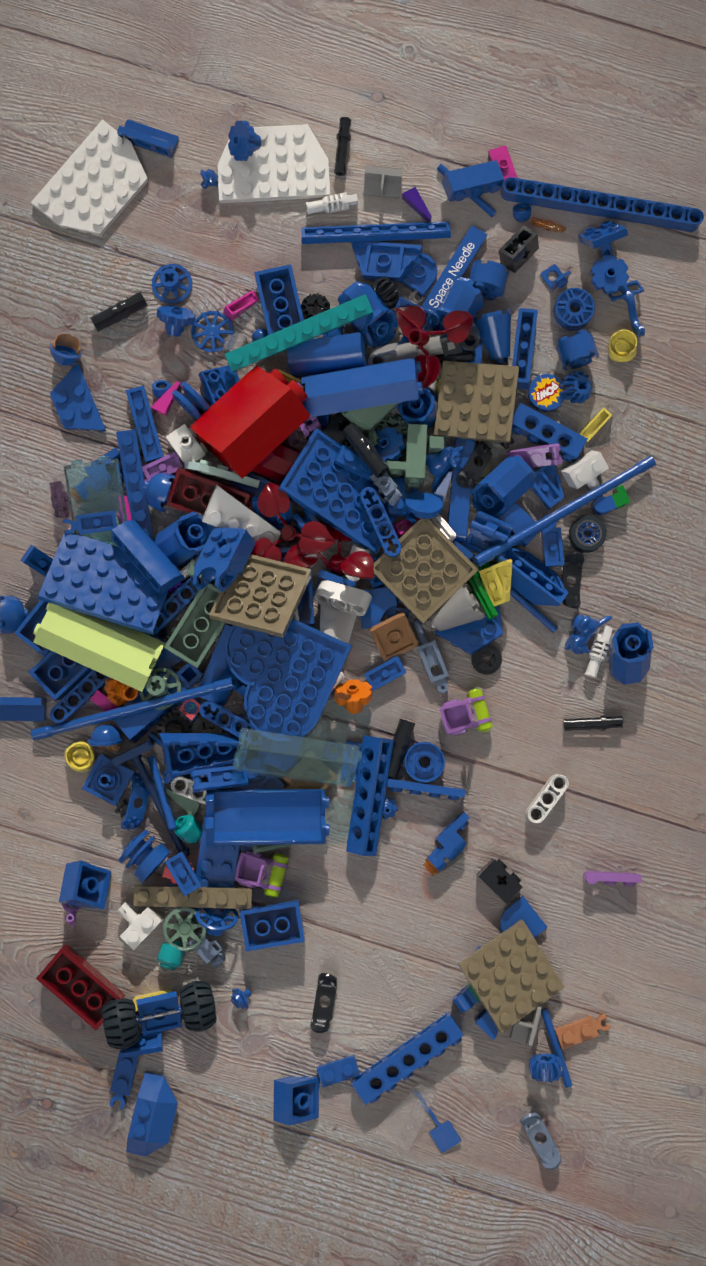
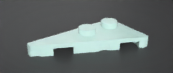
(220, 472)

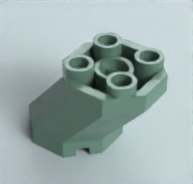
(369, 417)

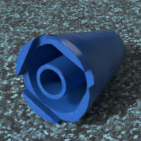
(496, 334)

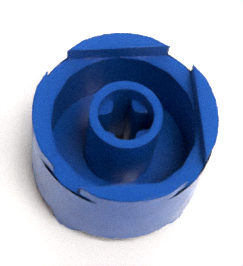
(489, 278)
(577, 350)
(419, 411)

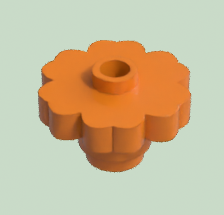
(118, 692)
(353, 695)

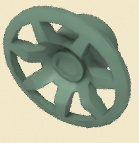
(159, 687)
(184, 928)

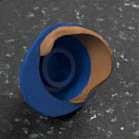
(65, 349)
(106, 738)

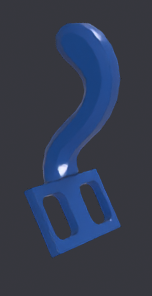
(628, 296)

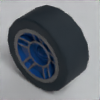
(585, 524)

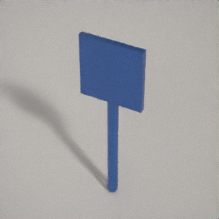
(444, 1134)

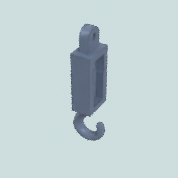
(431, 656)

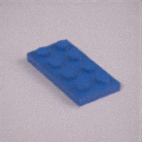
(216, 863)

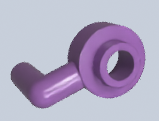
(71, 917)

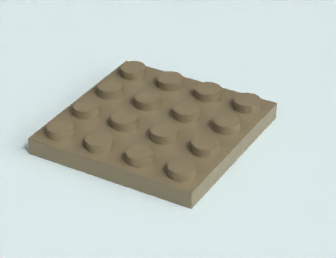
(476, 401)
(425, 570)
(263, 596)
(511, 976)

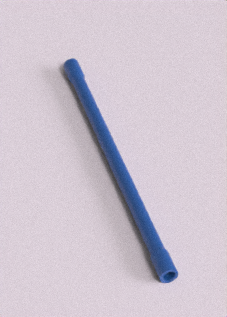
(491, 553)
(217, 686)

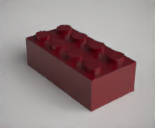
(194, 490)
(79, 985)

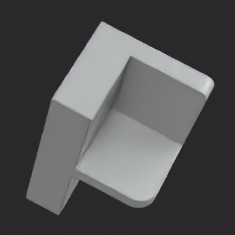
(382, 182)
(526, 1028)

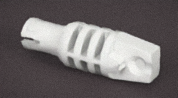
(332, 203)
(598, 651)

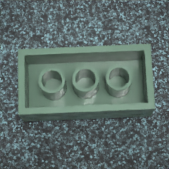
(196, 630)

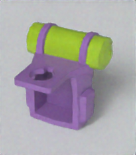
(466, 714)
(262, 872)

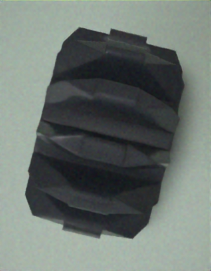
(386, 291)

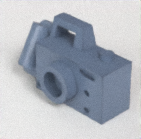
(388, 488)
(208, 951)

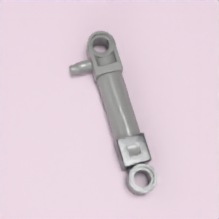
(436, 346)

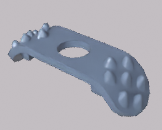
(548, 1150)

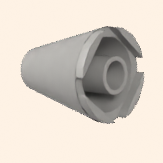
(458, 610)

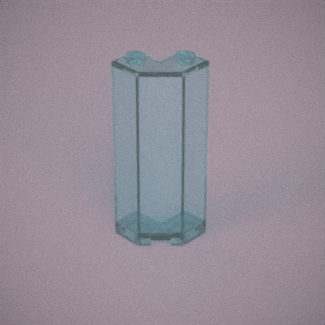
(96, 489)
(296, 758)

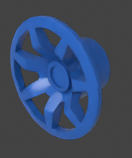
(171, 282)
(216, 920)

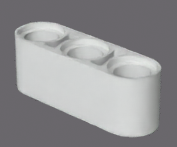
(342, 597)
(188, 791)
(538, 803)

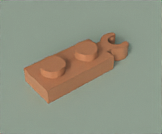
(580, 1031)

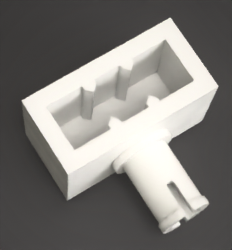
(186, 446)
(585, 470)
(139, 925)

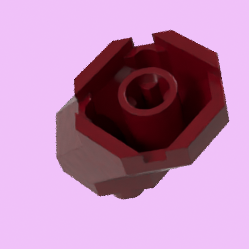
(278, 462)

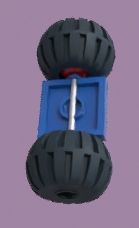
(159, 1014)

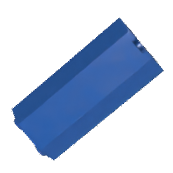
(362, 387)
(266, 817)

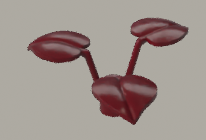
(413, 318)
(314, 536)
(357, 565)

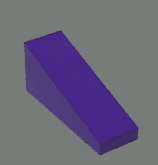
(415, 201)

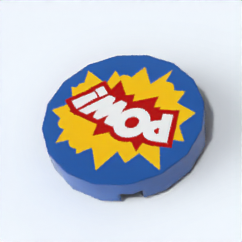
(546, 393)

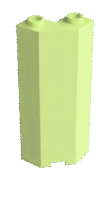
(99, 645)

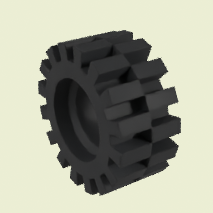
(174, 718)

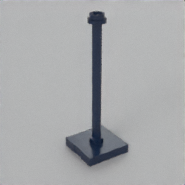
(135, 756)

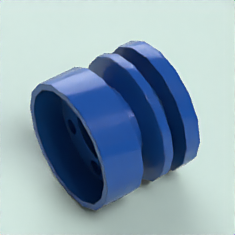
(144, 855)

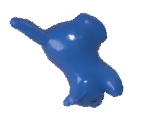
(441, 463)
(584, 629)

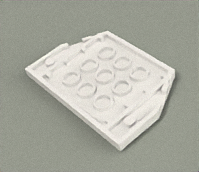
(282, 169)
(93, 183)

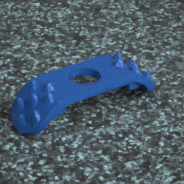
(134, 816)

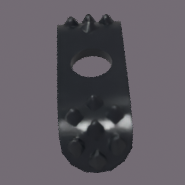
(470, 472)
(572, 567)
(321, 1015)

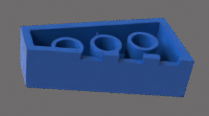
(196, 751)

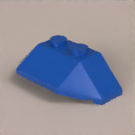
(532, 580)
(152, 1116)

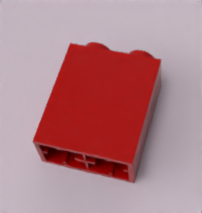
(252, 419)

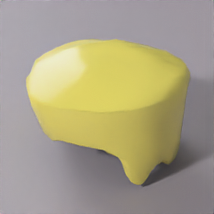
(622, 346)
(80, 756)

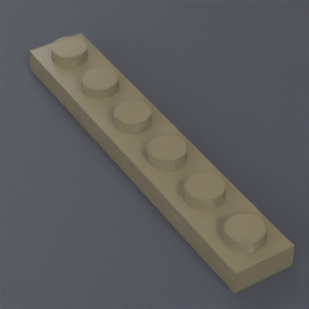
(200, 898)

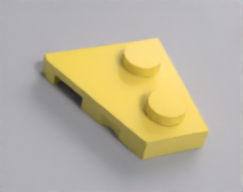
(498, 582)

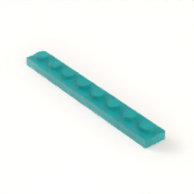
(299, 333)

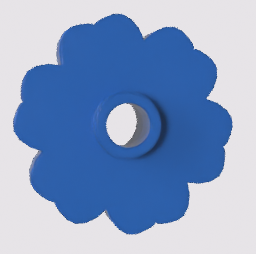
(243, 141)
(609, 274)
(175, 319)
(390, 444)

